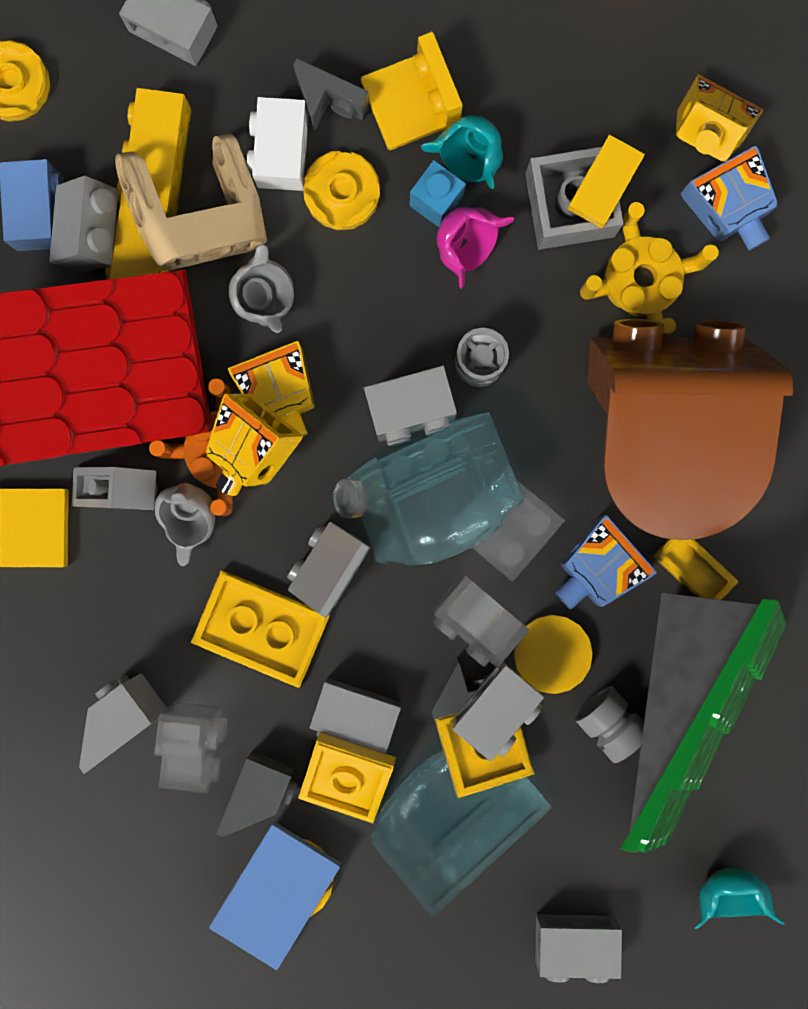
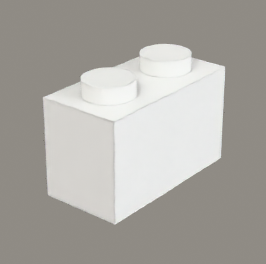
(279, 144)

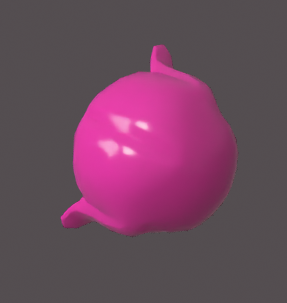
(477, 227)

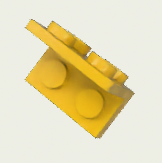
(413, 96)

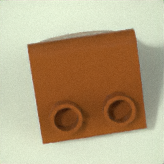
(687, 424)

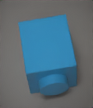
(436, 193)

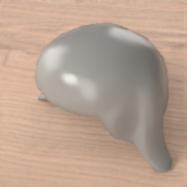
(262, 291)
(185, 517)

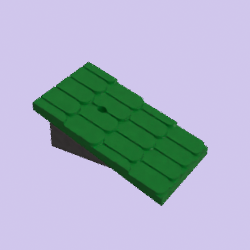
(697, 687)

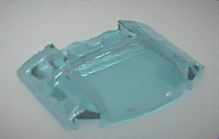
(438, 493)
(446, 840)

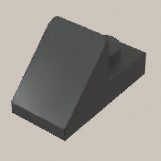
(325, 89)
(453, 692)

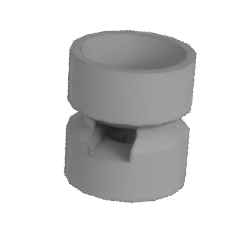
(481, 357)
(608, 719)

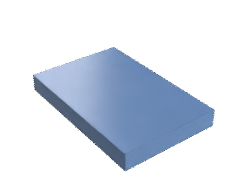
(275, 895)

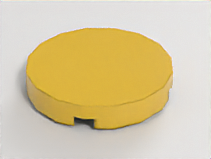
(22, 81)
(341, 190)
(553, 654)

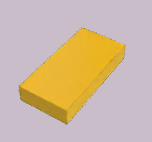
(605, 181)
(695, 568)

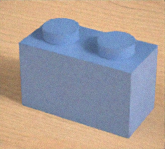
(28, 203)

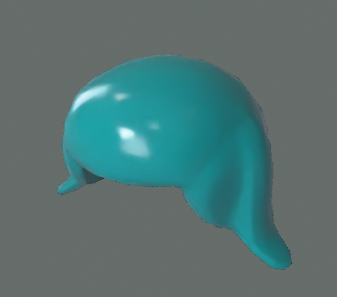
(474, 136)
(735, 894)

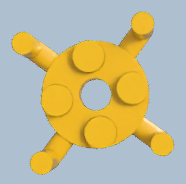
(648, 253)

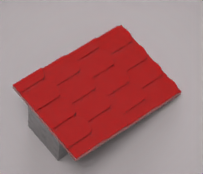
(99, 367)

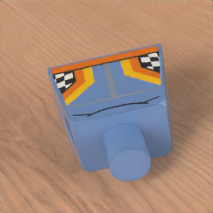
(734, 198)
(602, 566)

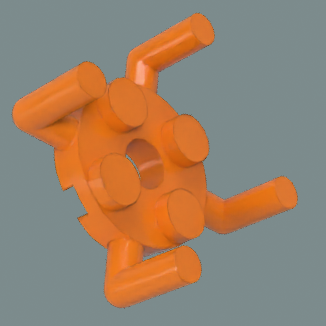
(196, 457)

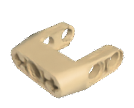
(200, 234)

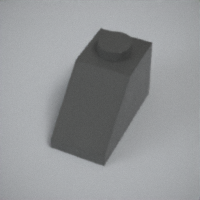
(257, 793)

